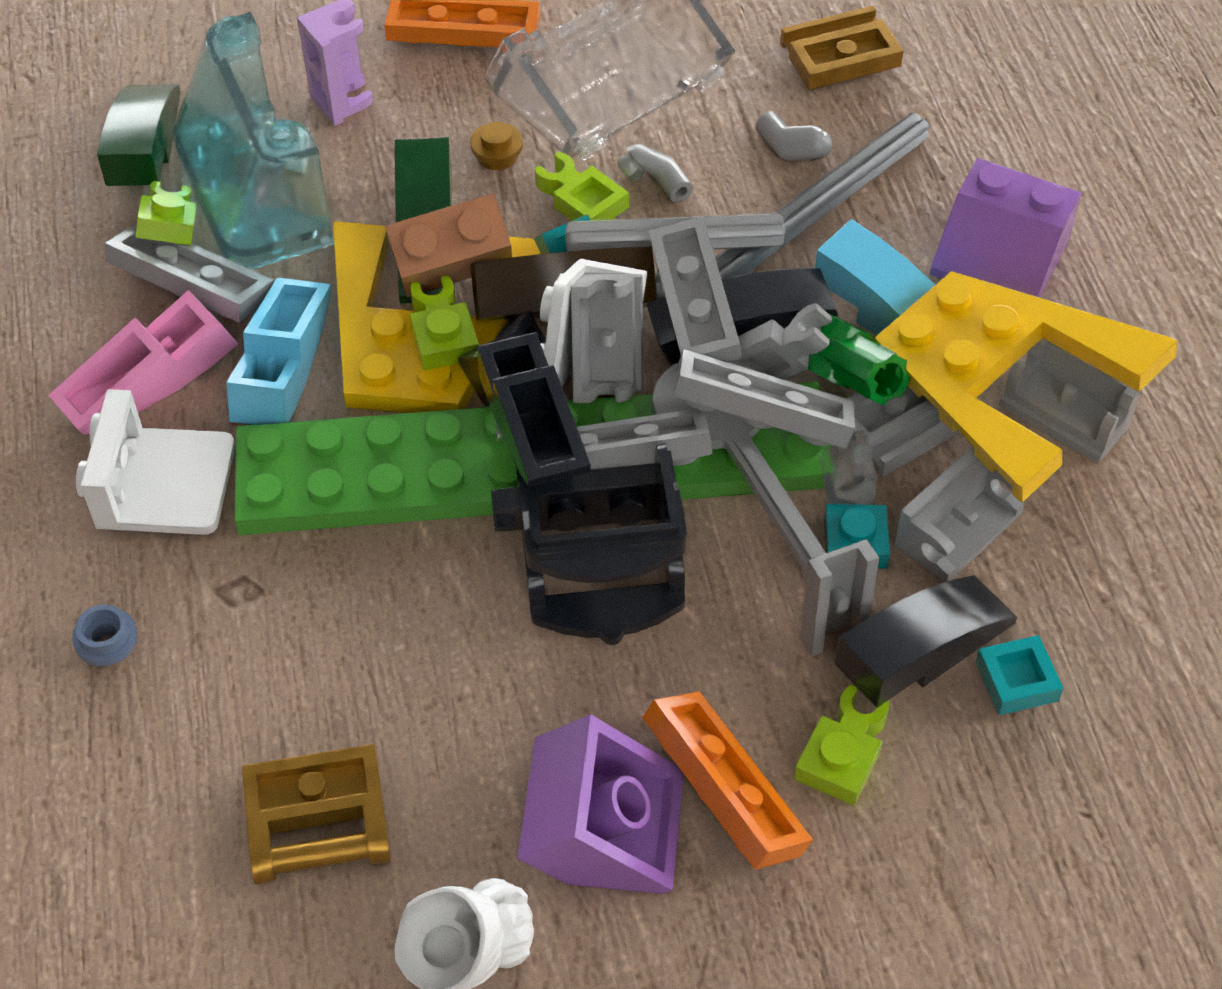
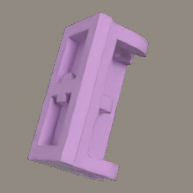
(333, 59)

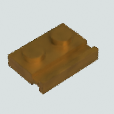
(841, 47)

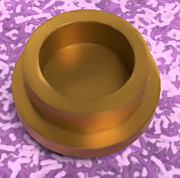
(496, 145)

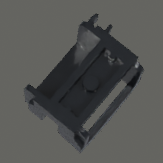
(601, 556)

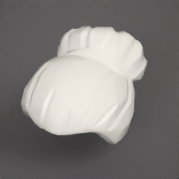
(463, 934)

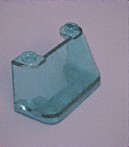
(250, 177)

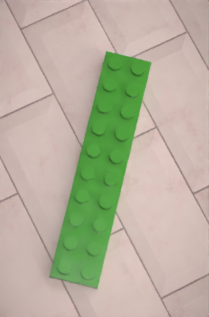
(442, 467)

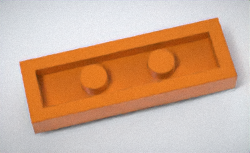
(459, 21)
(727, 780)

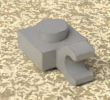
(787, 350)

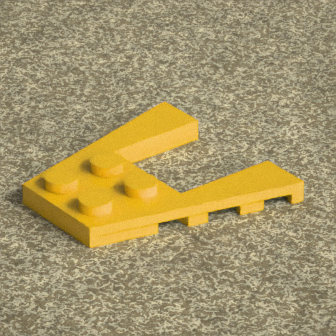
(975, 330)
(378, 343)

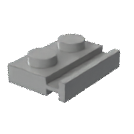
(899, 429)

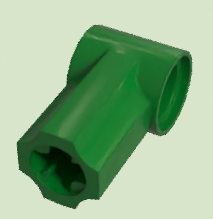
(859, 363)

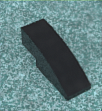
(754, 301)
(531, 410)
(921, 637)

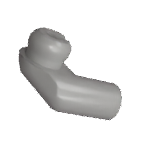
(793, 142)
(660, 166)

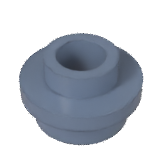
(102, 622)

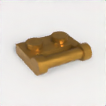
(313, 793)

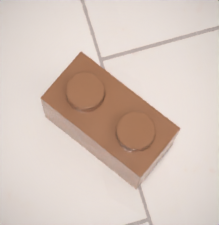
(448, 242)

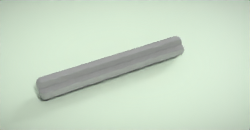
(723, 231)

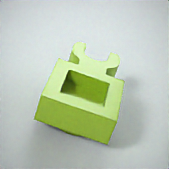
(581, 193)
(166, 215)
(440, 326)
(843, 751)

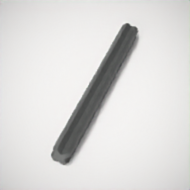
(832, 190)

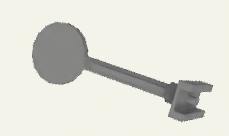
(837, 582)

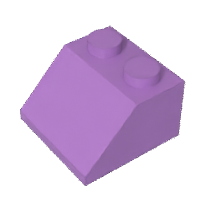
(1006, 228)
(601, 810)

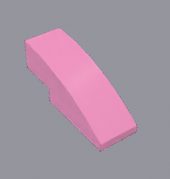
(146, 361)

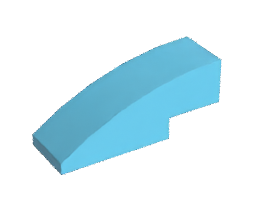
(870, 276)
(278, 352)

